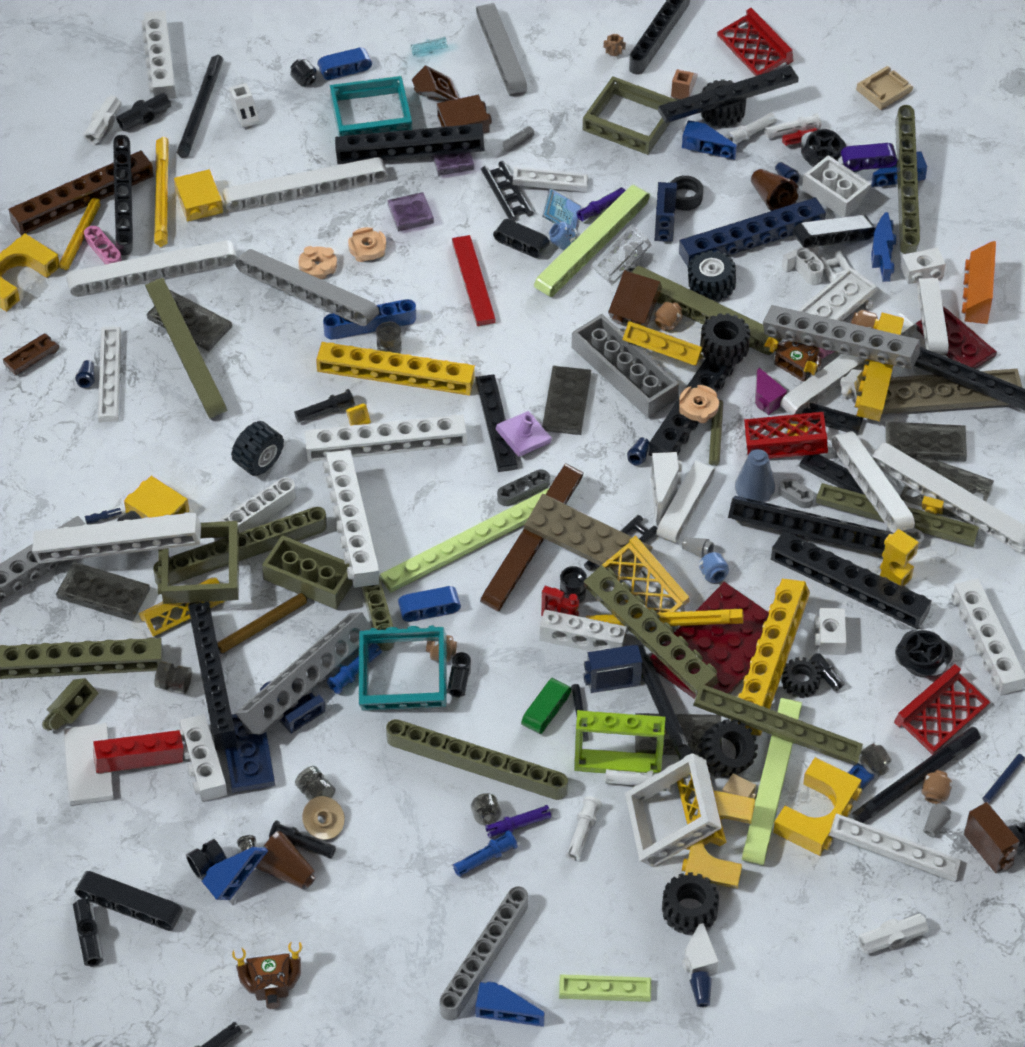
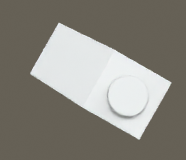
(700, 953)

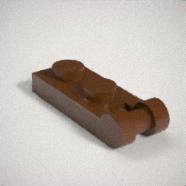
(30, 353)

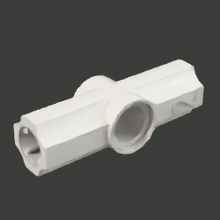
(102, 120)
(893, 933)

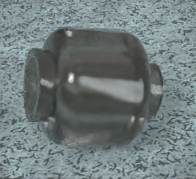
(875, 759)
(486, 809)

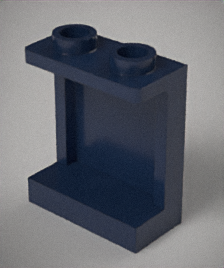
(665, 212)
(305, 711)

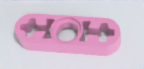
(102, 239)

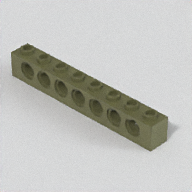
(604, 578)
(68, 663)

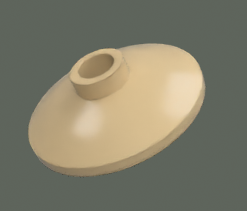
(331, 814)

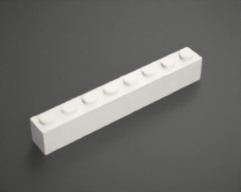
(116, 537)

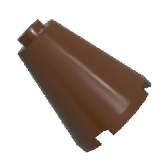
(774, 189)
(286, 862)

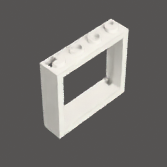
(687, 835)

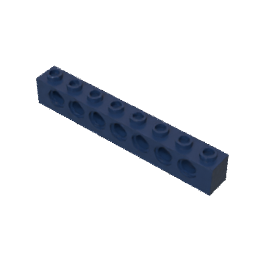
(752, 231)

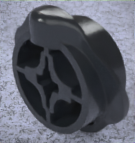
(824, 143)
(924, 648)

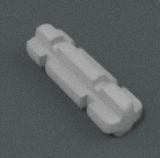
(518, 138)

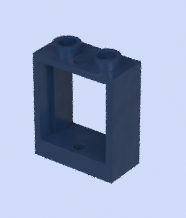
(613, 659)

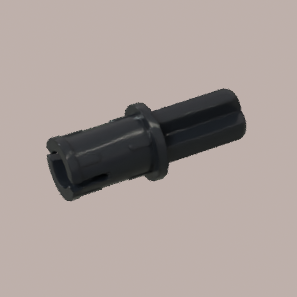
(827, 672)

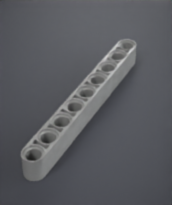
(307, 287)

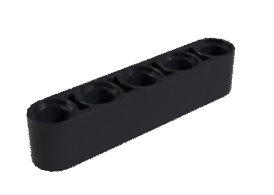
(834, 231)
(129, 900)

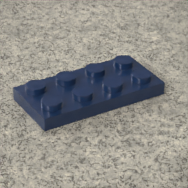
(250, 761)

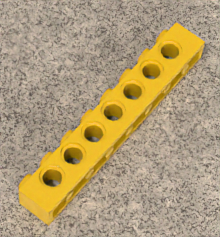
(395, 368)
(771, 652)

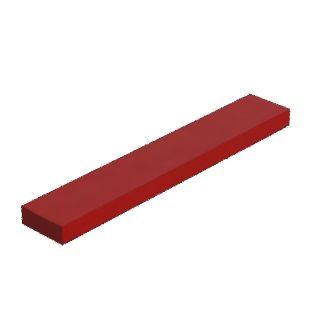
(473, 280)

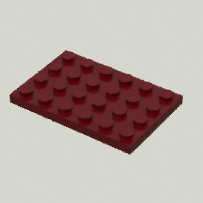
(721, 645)

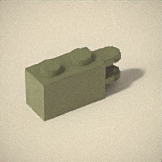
(69, 704)

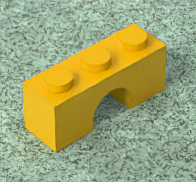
(896, 557)

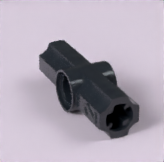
(143, 111)
(90, 942)

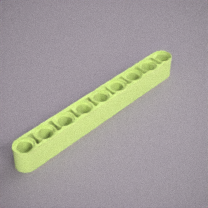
(591, 241)
(769, 790)

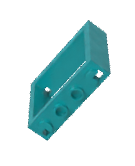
(371, 88)
(401, 701)

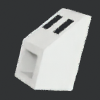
(243, 105)

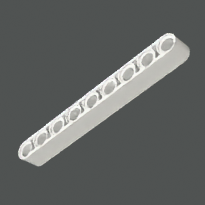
(304, 184)
(151, 268)
(829, 378)
(955, 497)

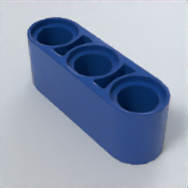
(344, 63)
(429, 603)

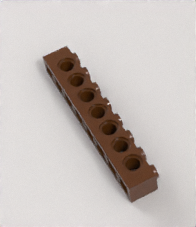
(75, 195)

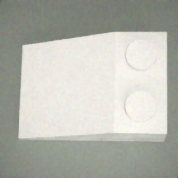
(664, 481)

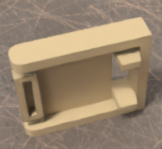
(885, 84)

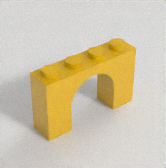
(28, 253)
(813, 832)
(700, 861)

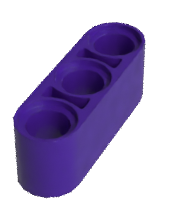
(869, 156)

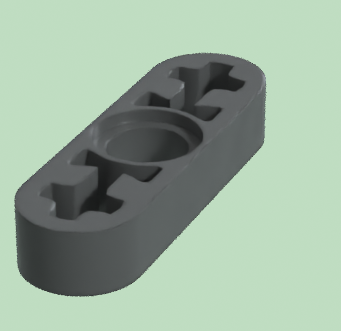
(518, 495)

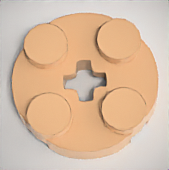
(370, 252)
(324, 255)
(699, 412)

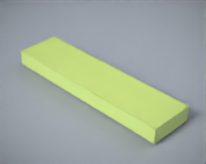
(605, 988)

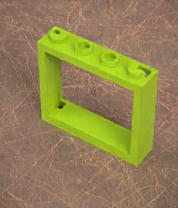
(624, 724)

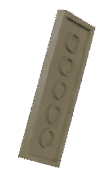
(580, 534)

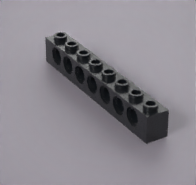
(410, 143)
(677, 427)
(808, 524)
(863, 587)
(212, 676)

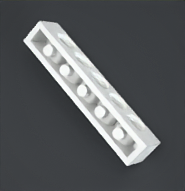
(159, 54)
(975, 606)

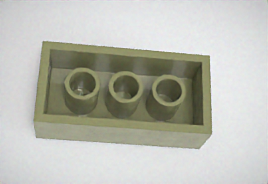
(307, 572)

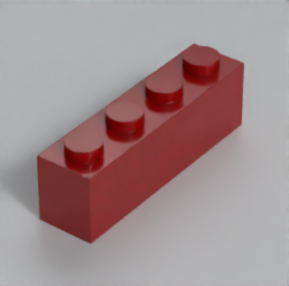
(138, 751)

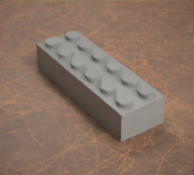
(625, 365)

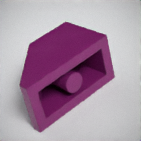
(768, 392)

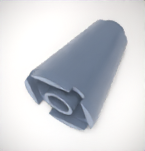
(756, 477)

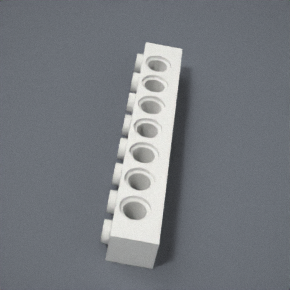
(387, 437)
(352, 519)

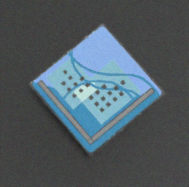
(560, 209)

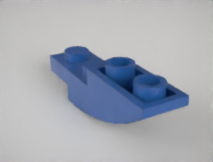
(883, 247)

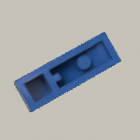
(229, 875)
(502, 1004)

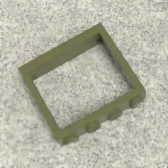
(620, 134)
(204, 592)

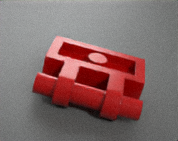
(554, 600)

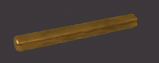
(261, 622)

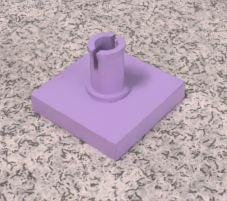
(523, 433)

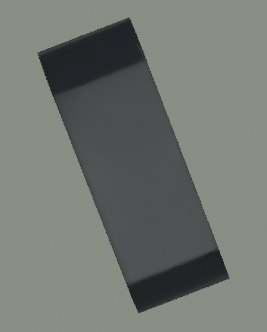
(521, 238)

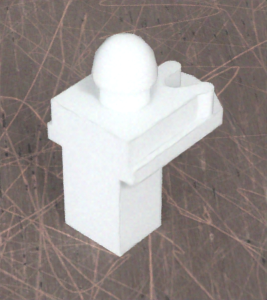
(851, 383)

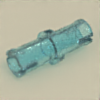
(429, 46)

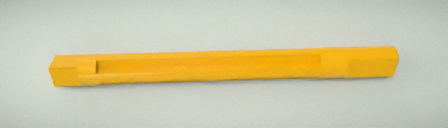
(161, 192)
(729, 616)

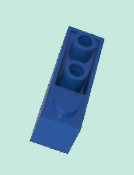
(705, 139)
(888, 176)

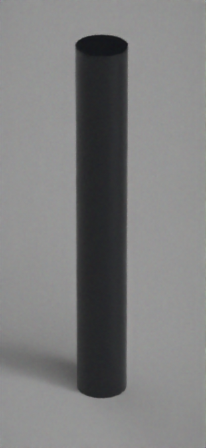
(579, 705)

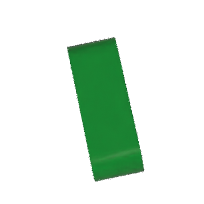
(546, 706)

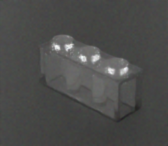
(621, 254)

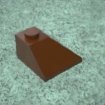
(434, 85)

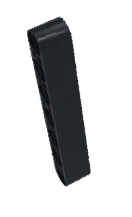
(656, 34)
(123, 202)

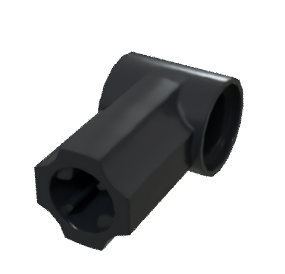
(459, 675)

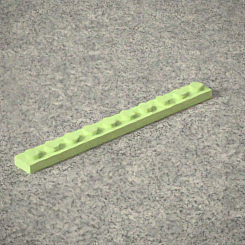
(459, 545)

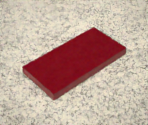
(963, 343)

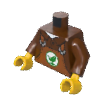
(795, 358)
(270, 975)

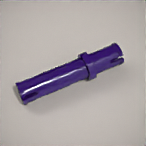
(596, 207)
(517, 821)

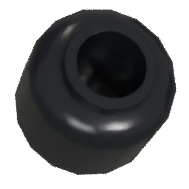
(303, 72)

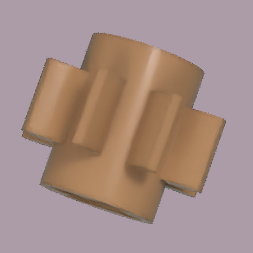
(614, 44)

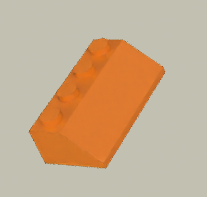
(979, 283)

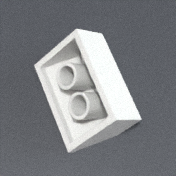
(835, 186)

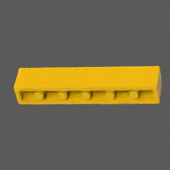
(877, 375)

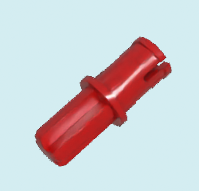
(795, 138)

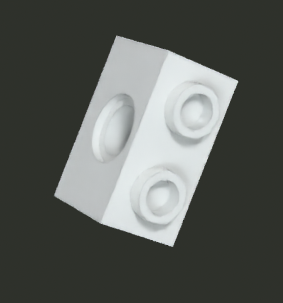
(922, 265)
(830, 620)

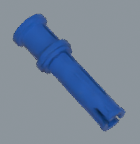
(348, 673)
(494, 849)

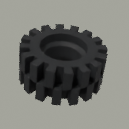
(799, 687)

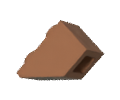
(683, 84)

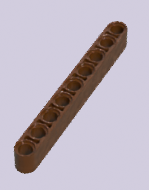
(527, 544)

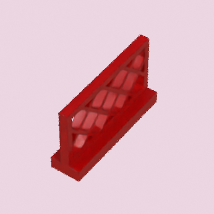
(768, 36)
(786, 444)
(932, 694)

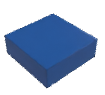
(861, 773)

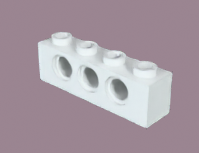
(580, 632)
(197, 729)

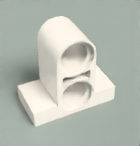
(806, 263)

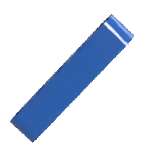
(400, 312)

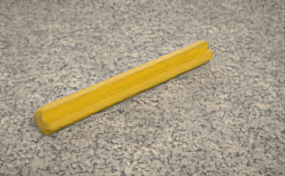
(78, 235)

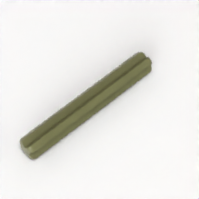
(715, 438)

